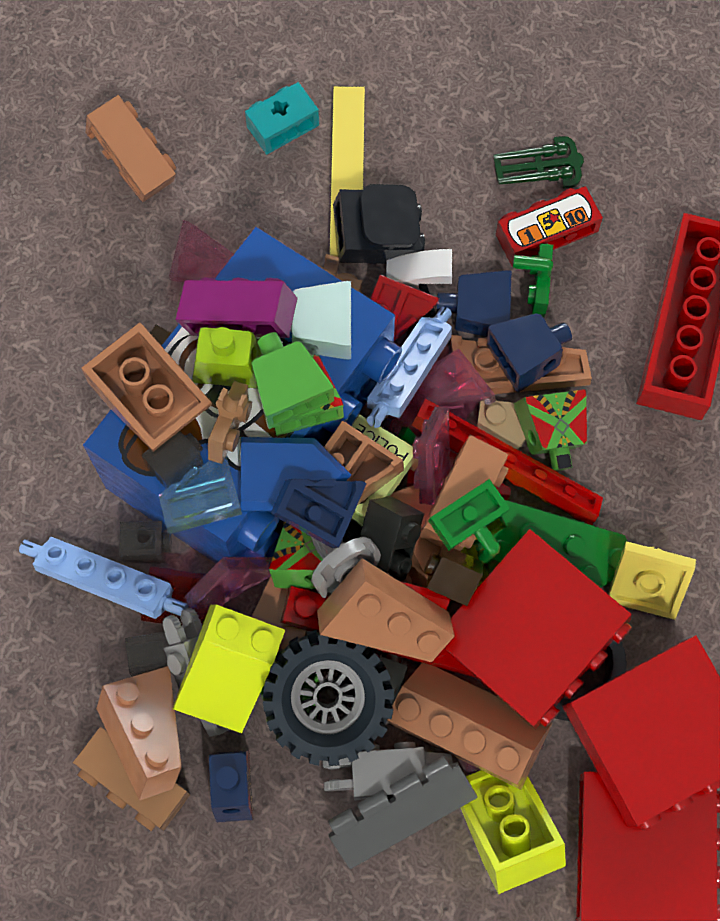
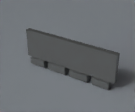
(394, 819)

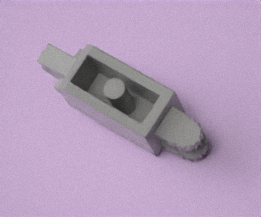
(180, 649)
(382, 768)

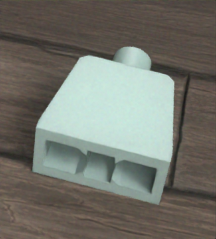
(324, 319)

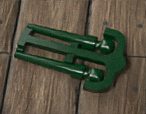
(574, 161)

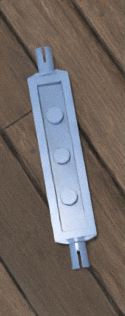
(414, 364)
(103, 577)

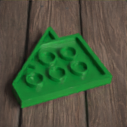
(585, 546)

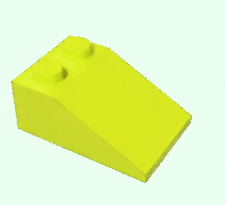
(228, 668)
(512, 832)

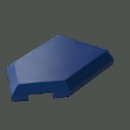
(271, 461)

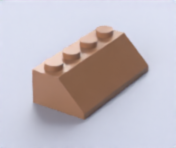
(468, 724)

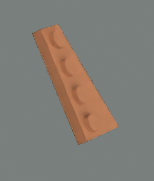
(571, 372)

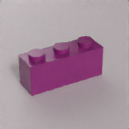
(237, 305)

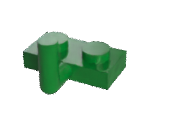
(540, 266)
(470, 517)

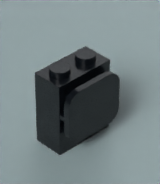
(377, 223)

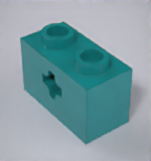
(282, 117)

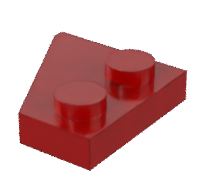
(404, 302)

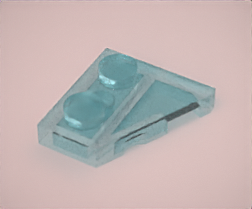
(200, 498)

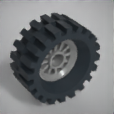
(322, 738)

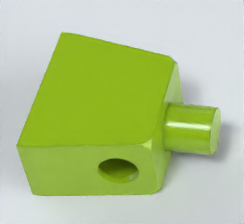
(225, 357)

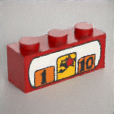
(551, 222)

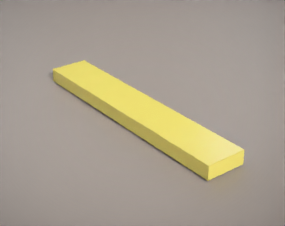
(346, 146)

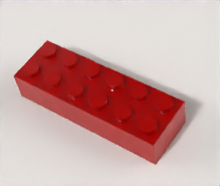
(686, 330)

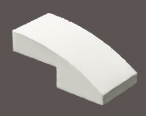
(421, 268)

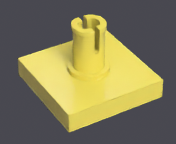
(651, 580)

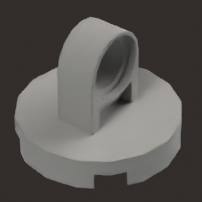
(340, 561)

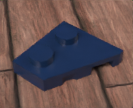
(319, 507)

